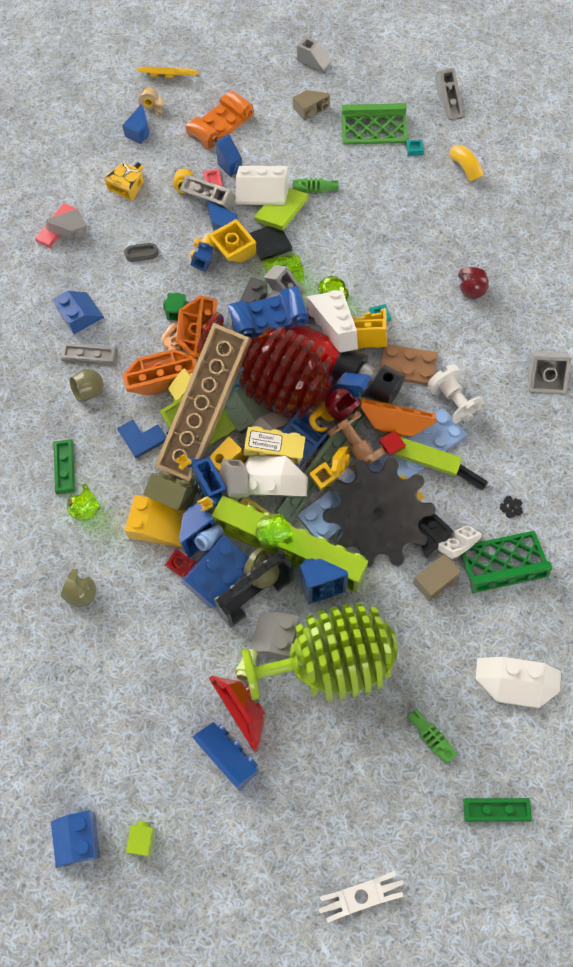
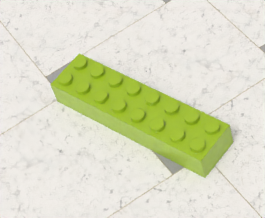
(241, 521)

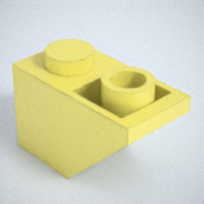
(179, 385)

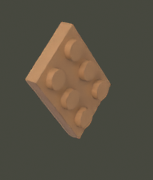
(414, 363)

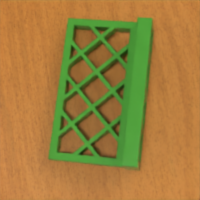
(374, 112)

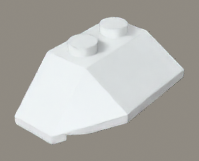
(275, 477)
(518, 681)

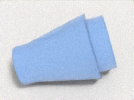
(207, 538)

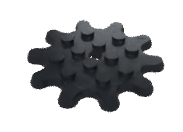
(381, 490)

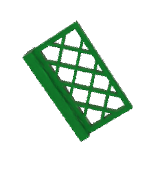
(512, 574)

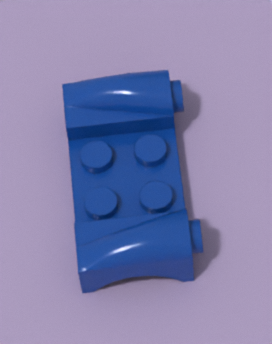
(277, 311)
(313, 438)

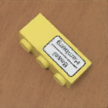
(274, 443)

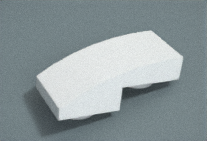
(462, 540)

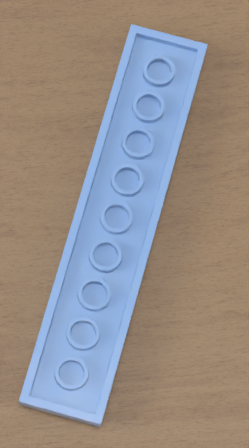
(440, 435)

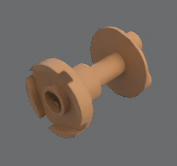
(360, 448)

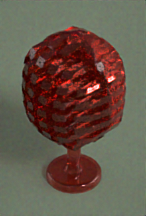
(282, 370)

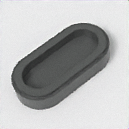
(141, 252)

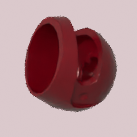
(475, 283)
(341, 404)

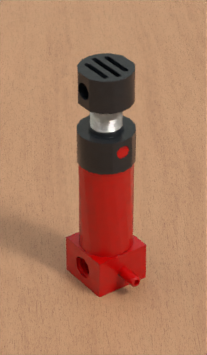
(383, 383)

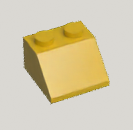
(234, 242)

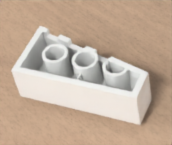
(334, 317)

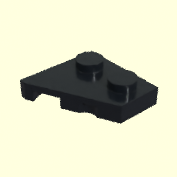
(436, 531)

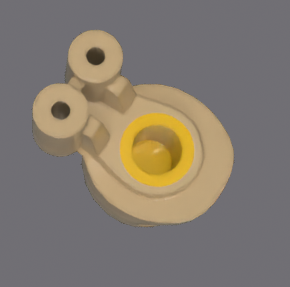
(150, 100)

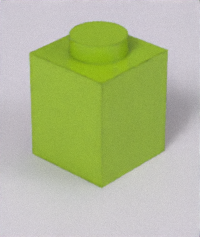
(141, 839)

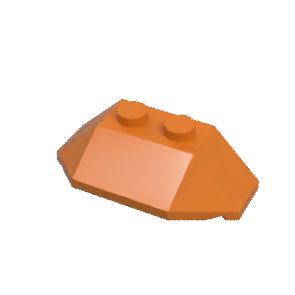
(192, 321)
(157, 371)
(392, 417)

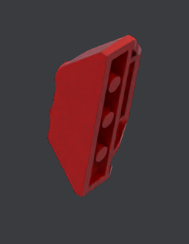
(242, 708)

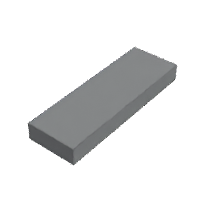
(88, 354)

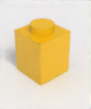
(322, 476)

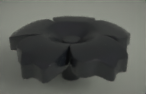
(511, 507)

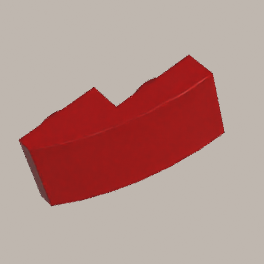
(179, 563)

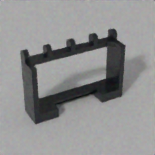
(232, 611)

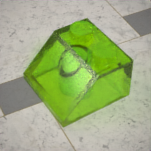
(290, 260)

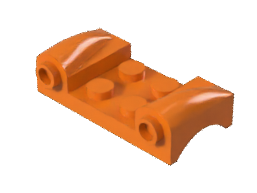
(221, 120)

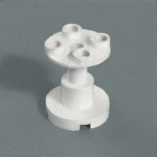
(450, 387)

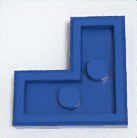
(139, 442)

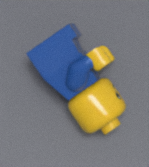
(202, 258)

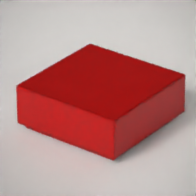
(392, 443)

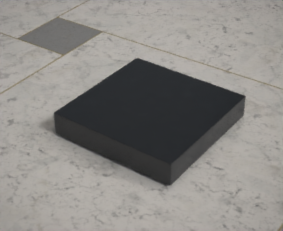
(270, 242)

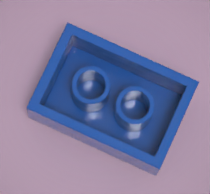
(216, 571)

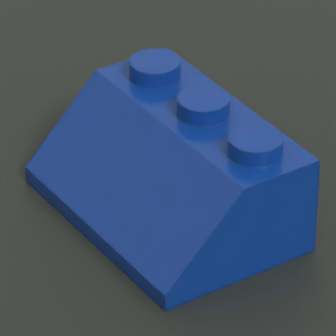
(322, 580)
(226, 754)

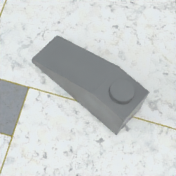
(449, 93)
(208, 192)

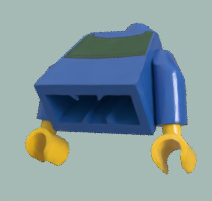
(205, 479)

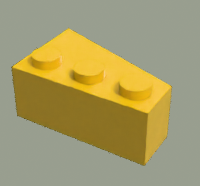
(371, 330)

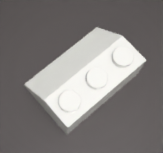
(262, 185)

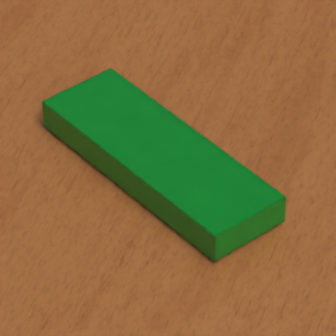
(64, 466)
(497, 810)

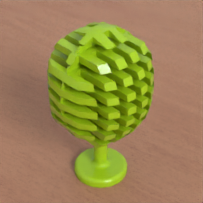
(335, 654)

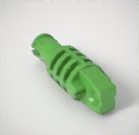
(305, 185)
(432, 737)

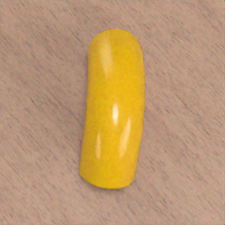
(467, 161)

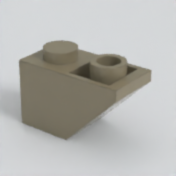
(310, 103)

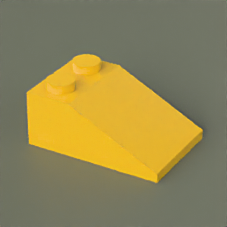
(154, 522)

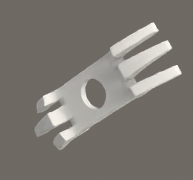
(347, 896)

